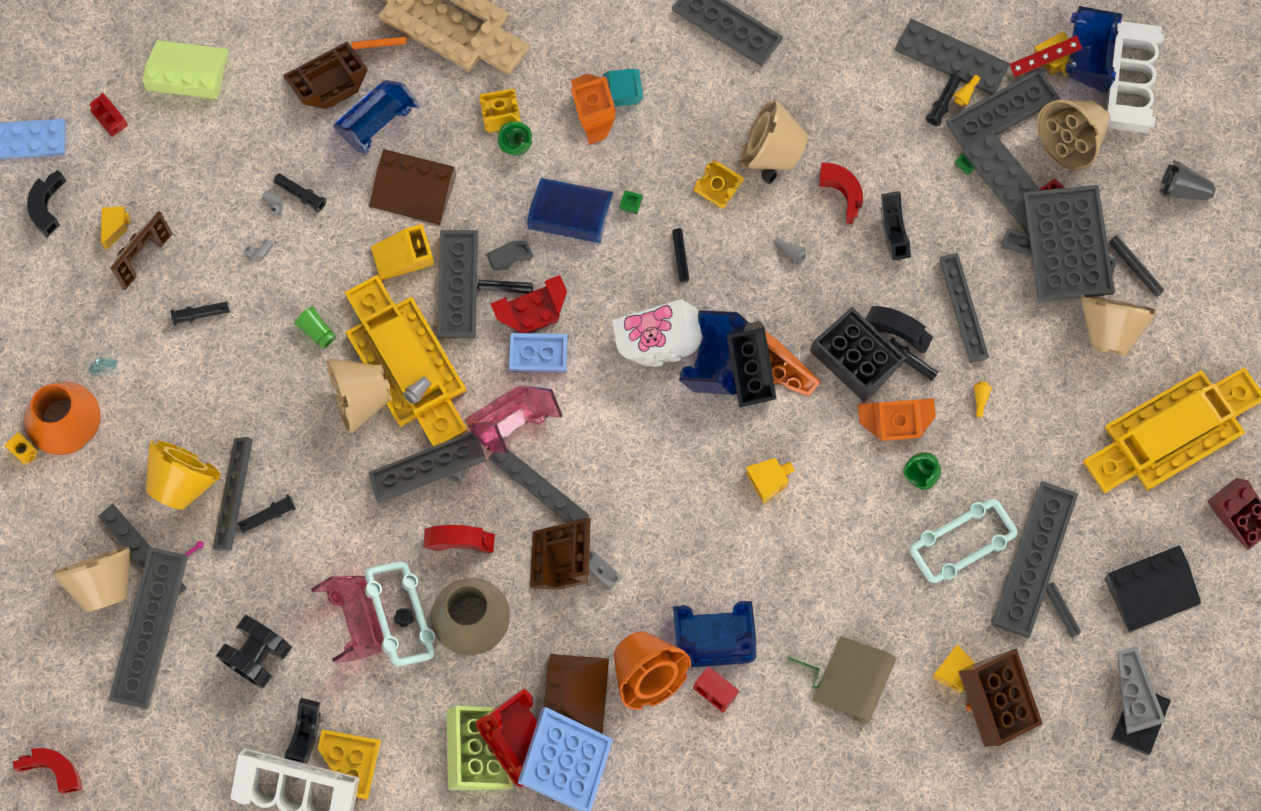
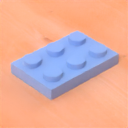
(538, 352)

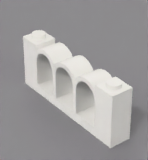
(1128, 117)
(247, 774)

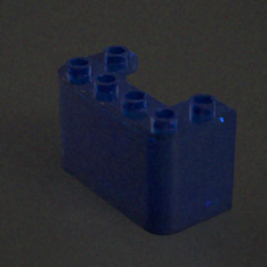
(713, 365)

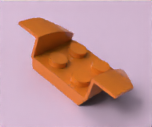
(594, 106)
(897, 418)

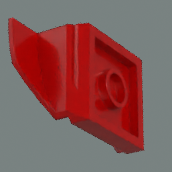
(534, 309)

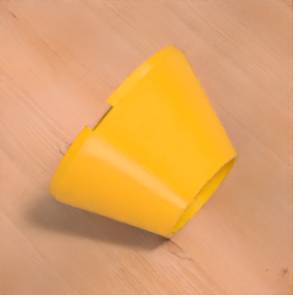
(177, 475)

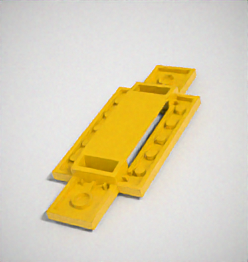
(410, 354)
(1169, 423)

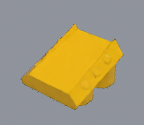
(499, 109)
(718, 183)

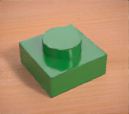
(964, 165)
(631, 202)

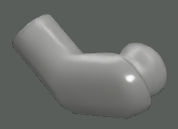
(275, 201)
(256, 253)

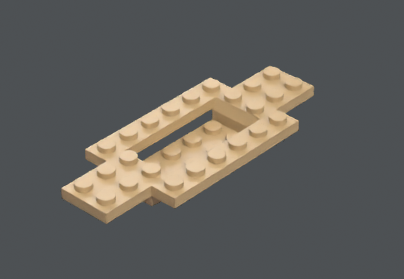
(456, 33)

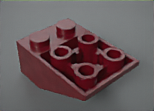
(1239, 510)

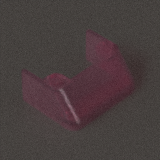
(510, 413)
(359, 614)

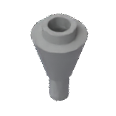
(794, 252)

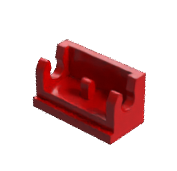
(107, 115)
(715, 689)

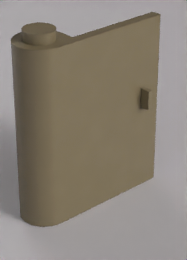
(855, 679)

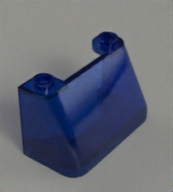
(1097, 37)
(716, 637)

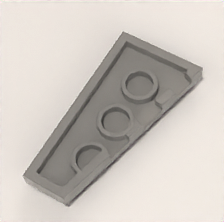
(1138, 695)

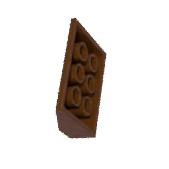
(412, 186)
(1000, 698)

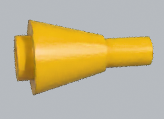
(964, 95)
(982, 391)

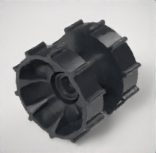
(253, 652)

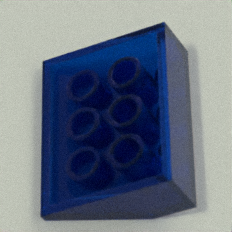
(569, 210)

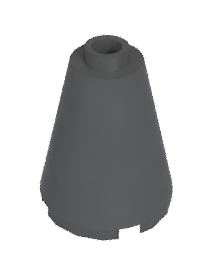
(1185, 183)

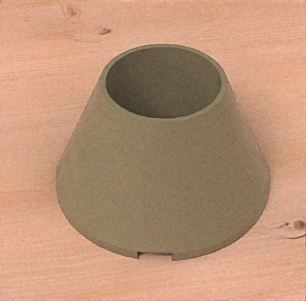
(476, 637)

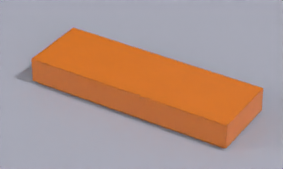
(379, 42)

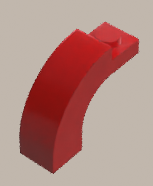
(843, 180)
(458, 536)
(66, 773)

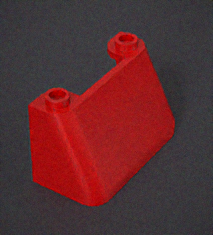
(509, 732)

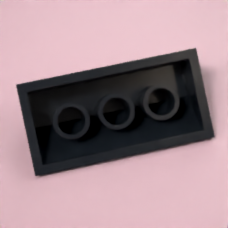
(751, 364)

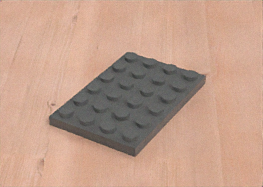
(1068, 243)

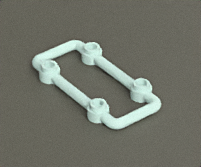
(976, 511)
(390, 643)

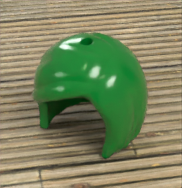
(510, 138)
(922, 470)

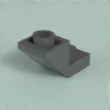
(506, 255)

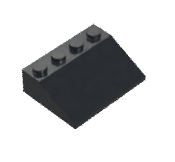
(857, 354)
(1153, 588)

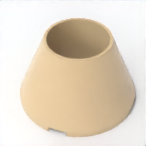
(775, 140)
(98, 580)

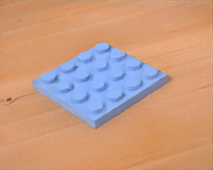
(565, 760)

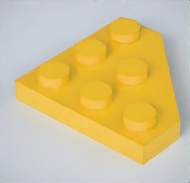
(351, 756)

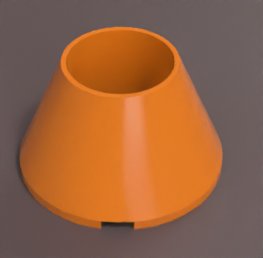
(70, 432)
(648, 669)

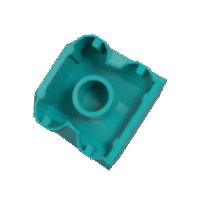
(625, 86)

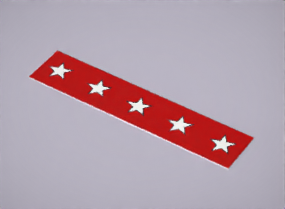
(1045, 56)

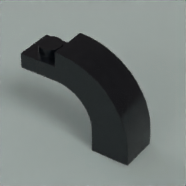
(38, 202)
(893, 226)
(901, 325)
(305, 731)

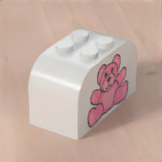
(658, 334)

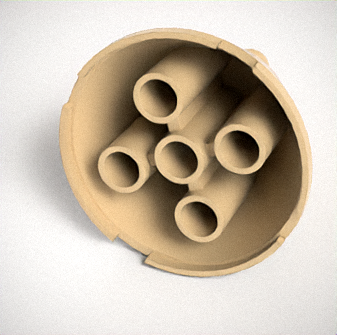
(1072, 132)
(1115, 323)
(359, 390)

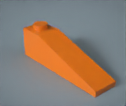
(788, 369)

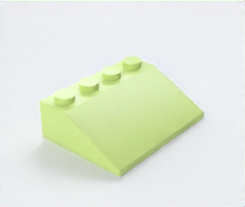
(185, 69)
(469, 757)

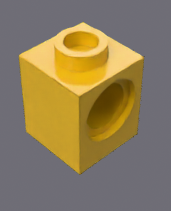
(16, 444)

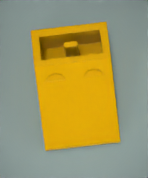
(402, 253)

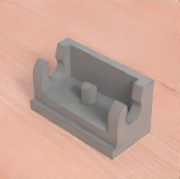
(603, 571)

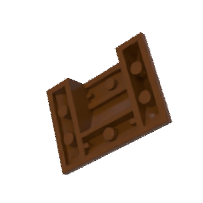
(328, 77)
(154, 230)
(561, 555)
(577, 688)

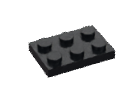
(1141, 740)

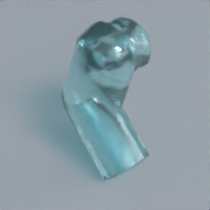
(101, 364)

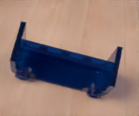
(374, 113)

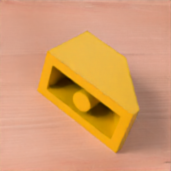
(113, 224)

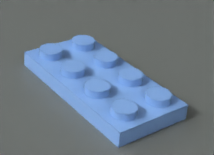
(32, 138)

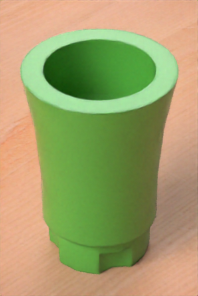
(315, 327)

